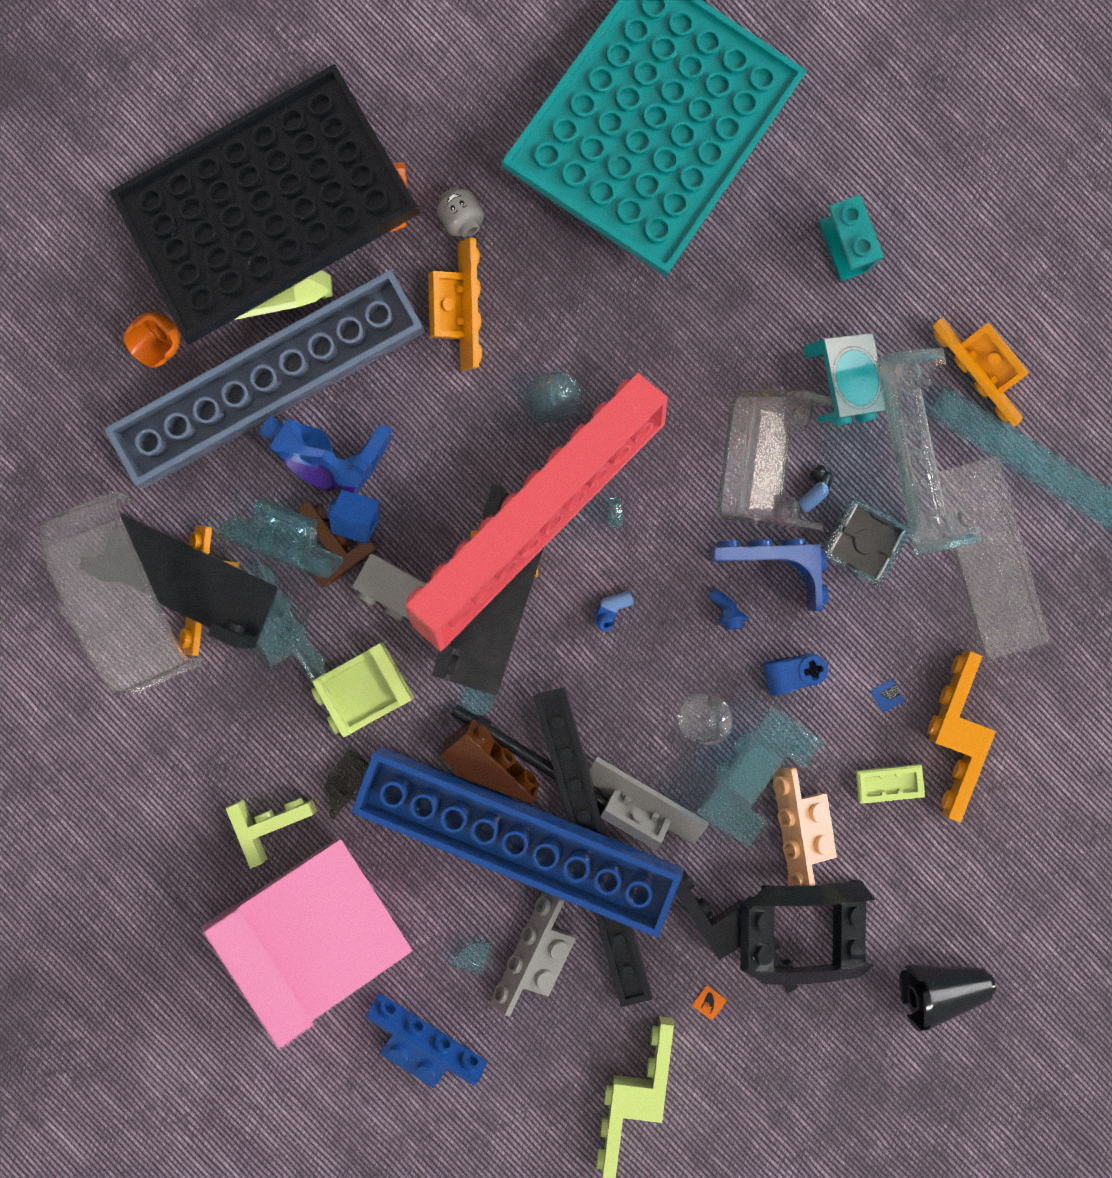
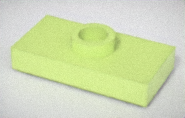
(890, 783)

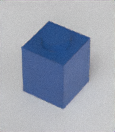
(353, 516)

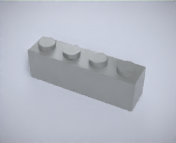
(387, 585)

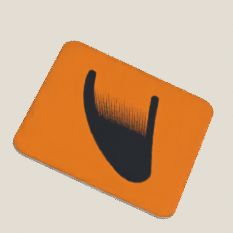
(709, 1002)

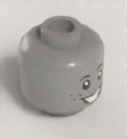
(460, 212)

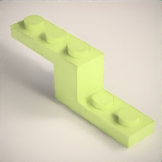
(636, 1097)

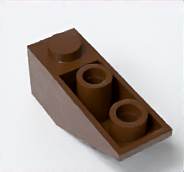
(483, 761)

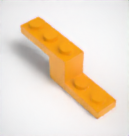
(960, 735)

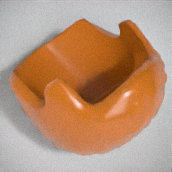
(152, 339)

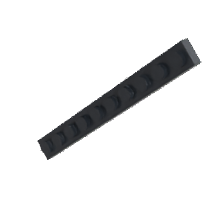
(584, 810)

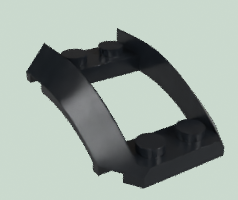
(848, 932)

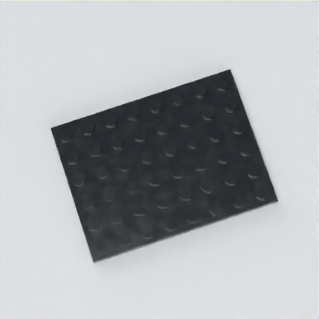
(263, 204)

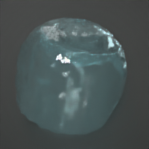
(553, 397)

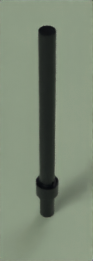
(515, 747)

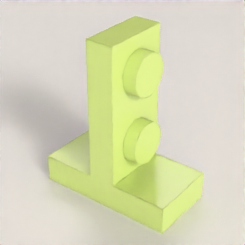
(249, 832)

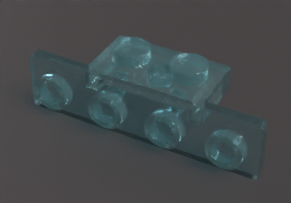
(283, 537)
(282, 634)

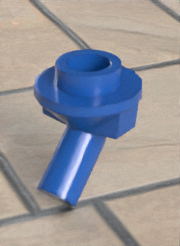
(732, 617)

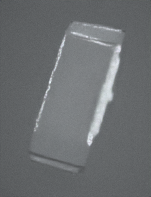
(111, 597)

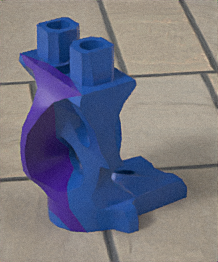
(311, 455)

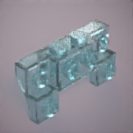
(751, 770)

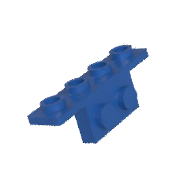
(422, 1047)

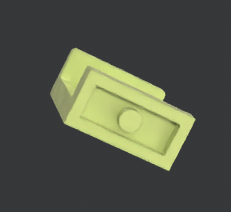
(361, 690)

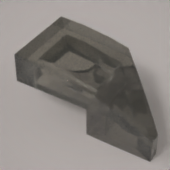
(345, 781)

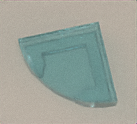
(615, 513)
(473, 957)

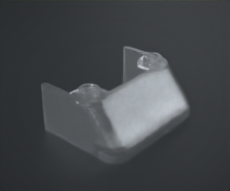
(758, 456)

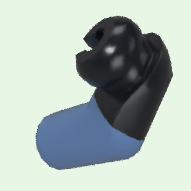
(820, 490)

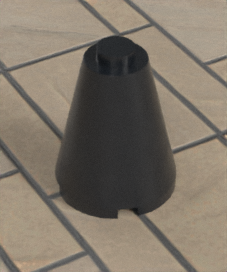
(943, 992)

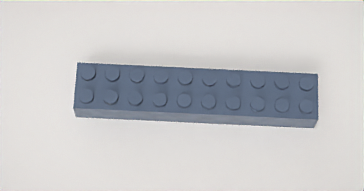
(264, 380)

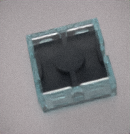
(866, 541)

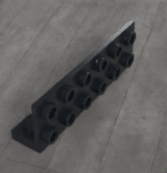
(203, 586)
(483, 647)

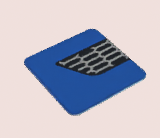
(887, 695)

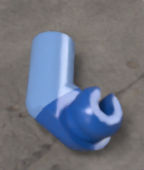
(608, 609)

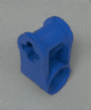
(788, 673)

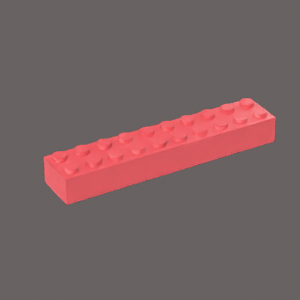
(536, 512)

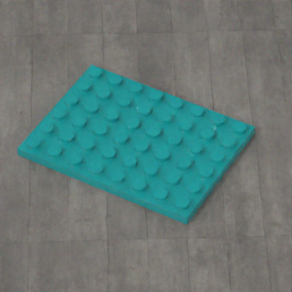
(654, 123)

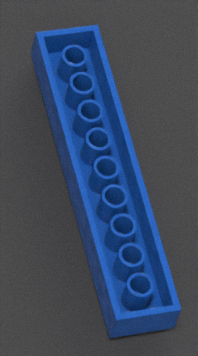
(518, 841)

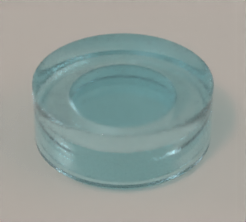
(478, 701)

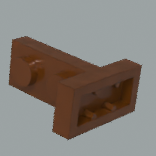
(336, 543)

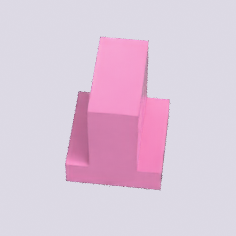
(306, 941)

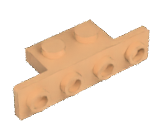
(804, 827)

